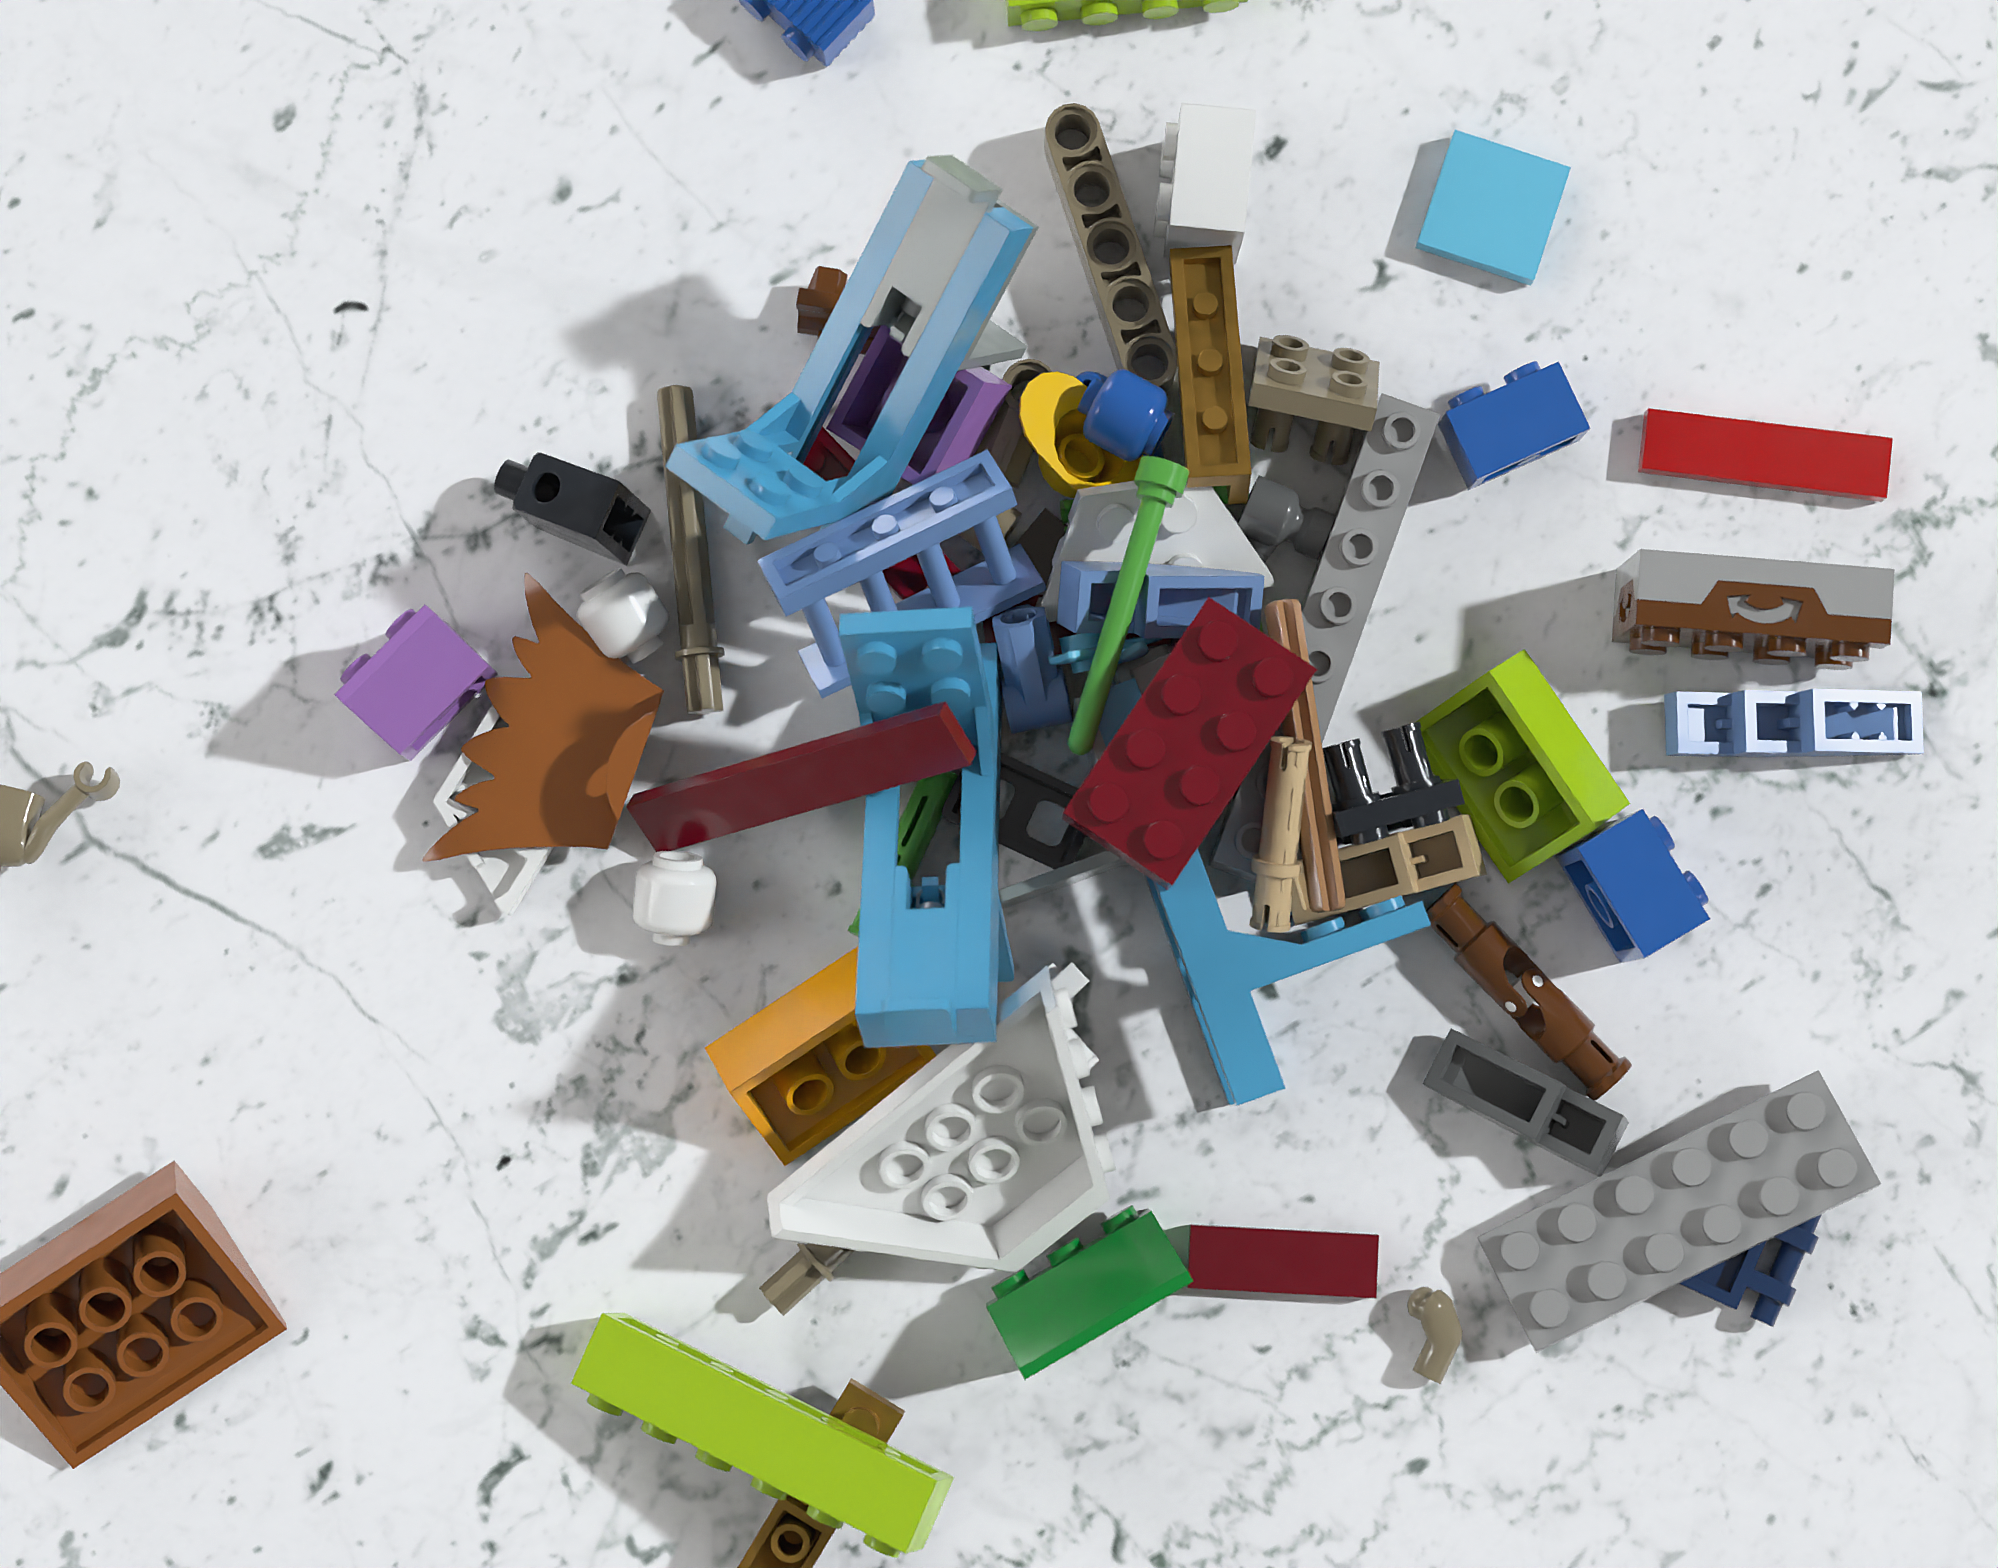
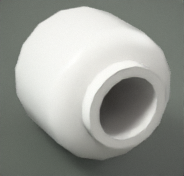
(623, 615)
(674, 897)

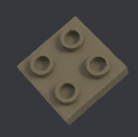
(1316, 385)

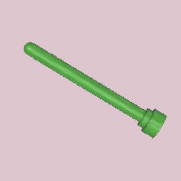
(1158, 486)

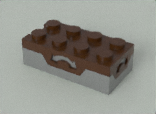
(1752, 608)

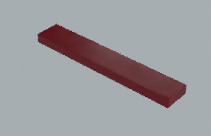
(803, 778)

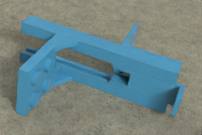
(930, 950)

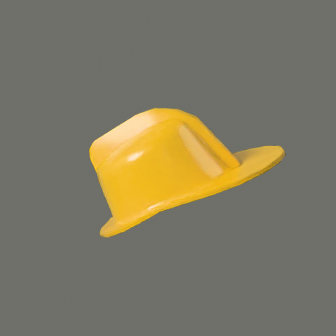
(1056, 434)

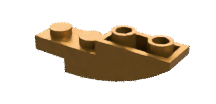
(790, 1535)

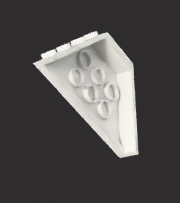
(969, 1156)

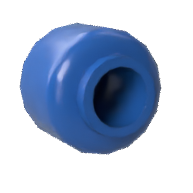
(1125, 415)

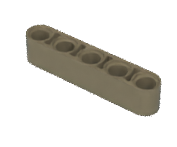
(1103, 224)

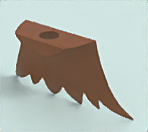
(567, 743)

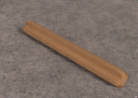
(1317, 825)

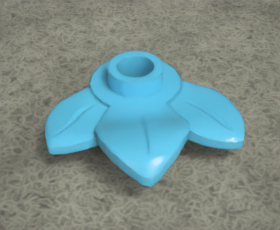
(1080, 650)

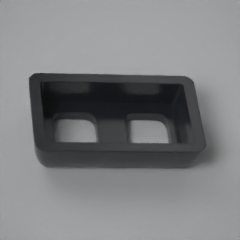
(1030, 789)

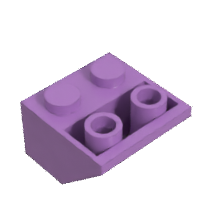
(414, 681)

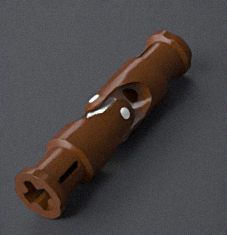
(1556, 1023)

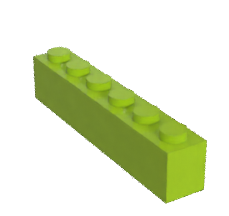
(762, 1432)

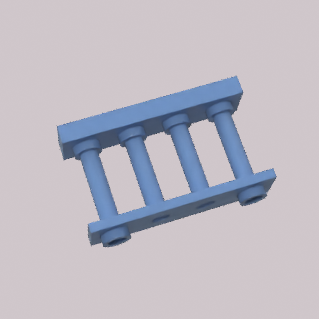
(891, 532)

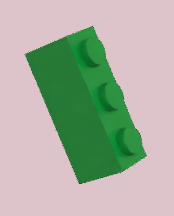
(1086, 1290)

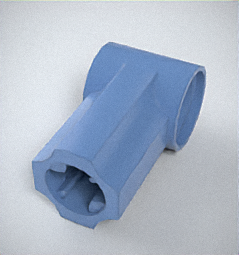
(1032, 688)

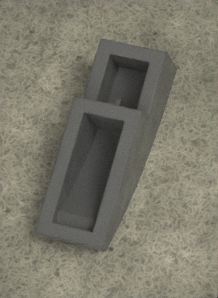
(1526, 1102)

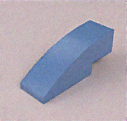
(1166, 600)

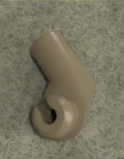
(1441, 1329)

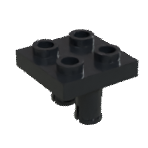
(1416, 801)

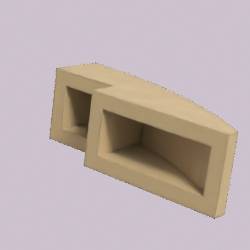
(1399, 866)

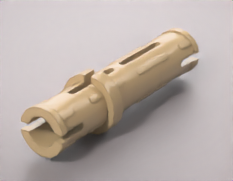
(1280, 833)

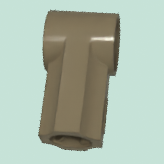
(1005, 435)

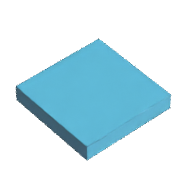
(1493, 207)

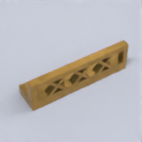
(1210, 369)

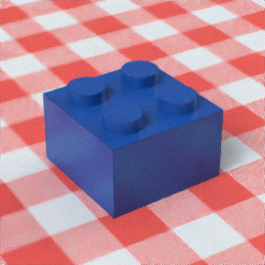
(1635, 886)

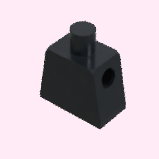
(575, 505)

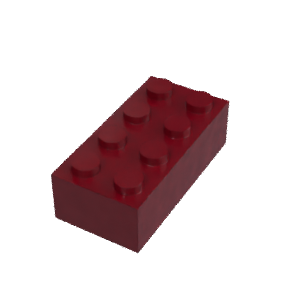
(1188, 743)

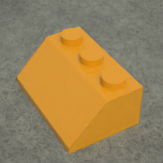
(804, 1064)

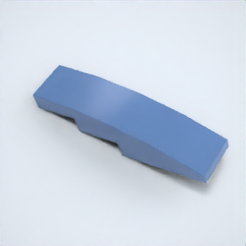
(1793, 723)

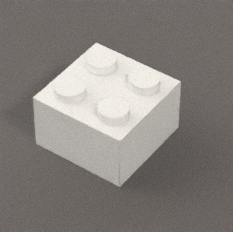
(1210, 178)

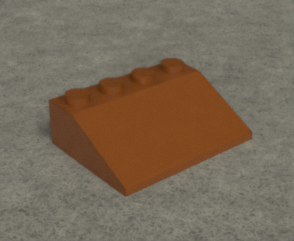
(127, 1315)

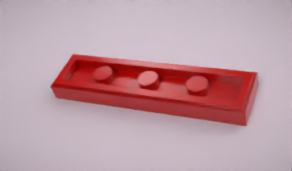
(1765, 455)

